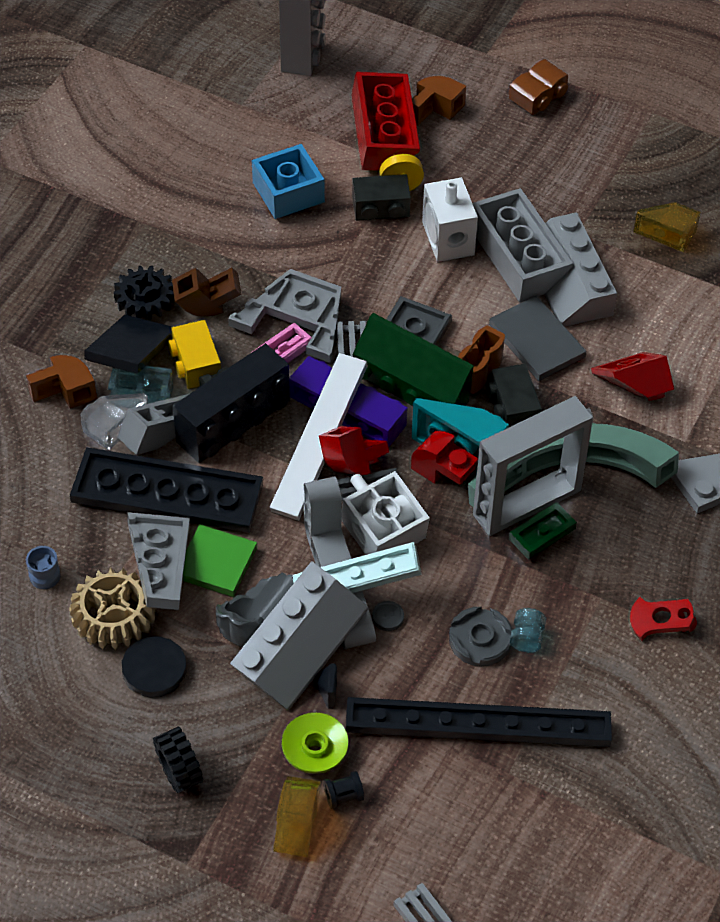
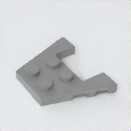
(301, 301)

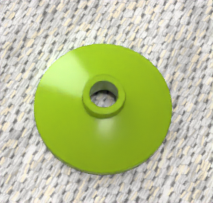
(314, 730)

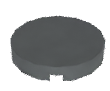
(480, 636)

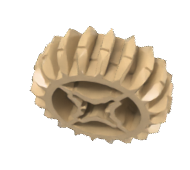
(115, 618)

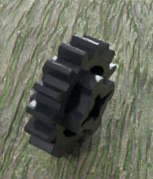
(144, 292)

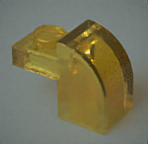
(296, 815)

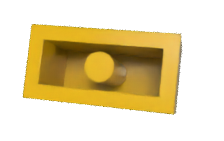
(194, 352)

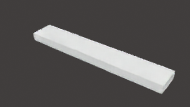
(327, 415)

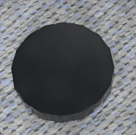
(154, 666)

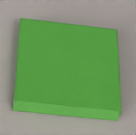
(217, 560)

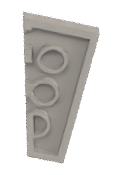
(699, 481)
(160, 556)

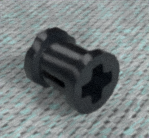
(343, 789)

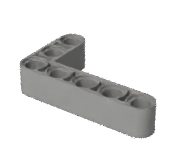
(328, 543)

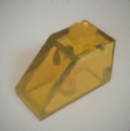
(668, 224)

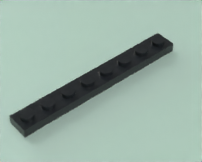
(479, 722)

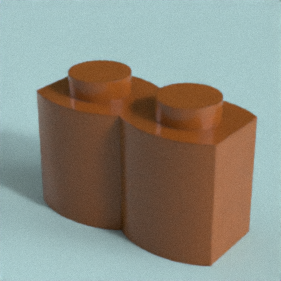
(538, 87)
(484, 354)

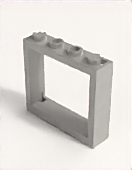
(564, 420)

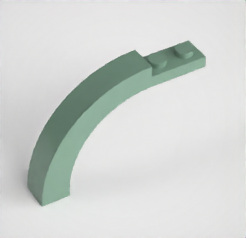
(607, 445)

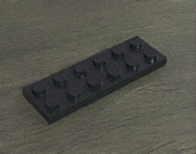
(167, 489)

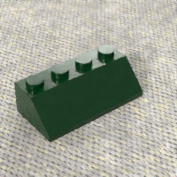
(411, 366)

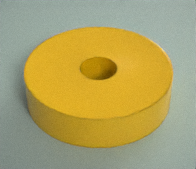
(404, 164)

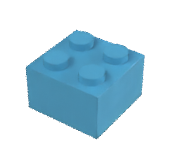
(288, 181)

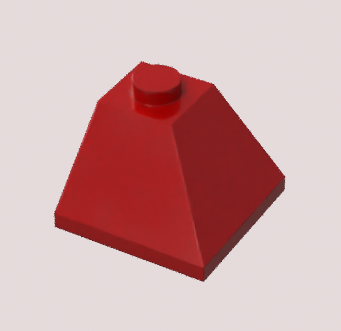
(639, 374)

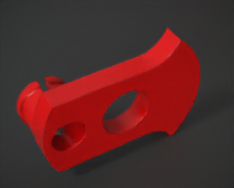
(643, 614)

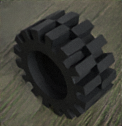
(178, 759)

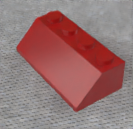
(383, 117)

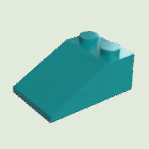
(464, 422)

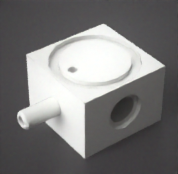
(449, 219)
(383, 514)

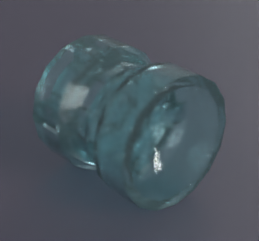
(528, 630)

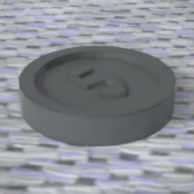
(388, 616)

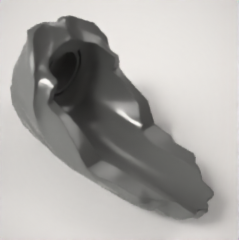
(245, 613)

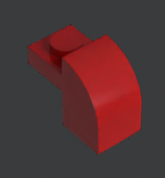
(348, 452)
(441, 457)

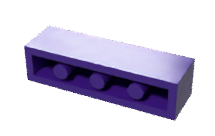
(372, 411)

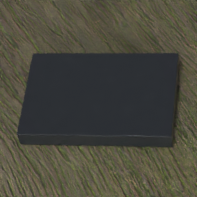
(129, 344)

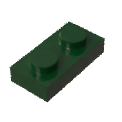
(542, 530)

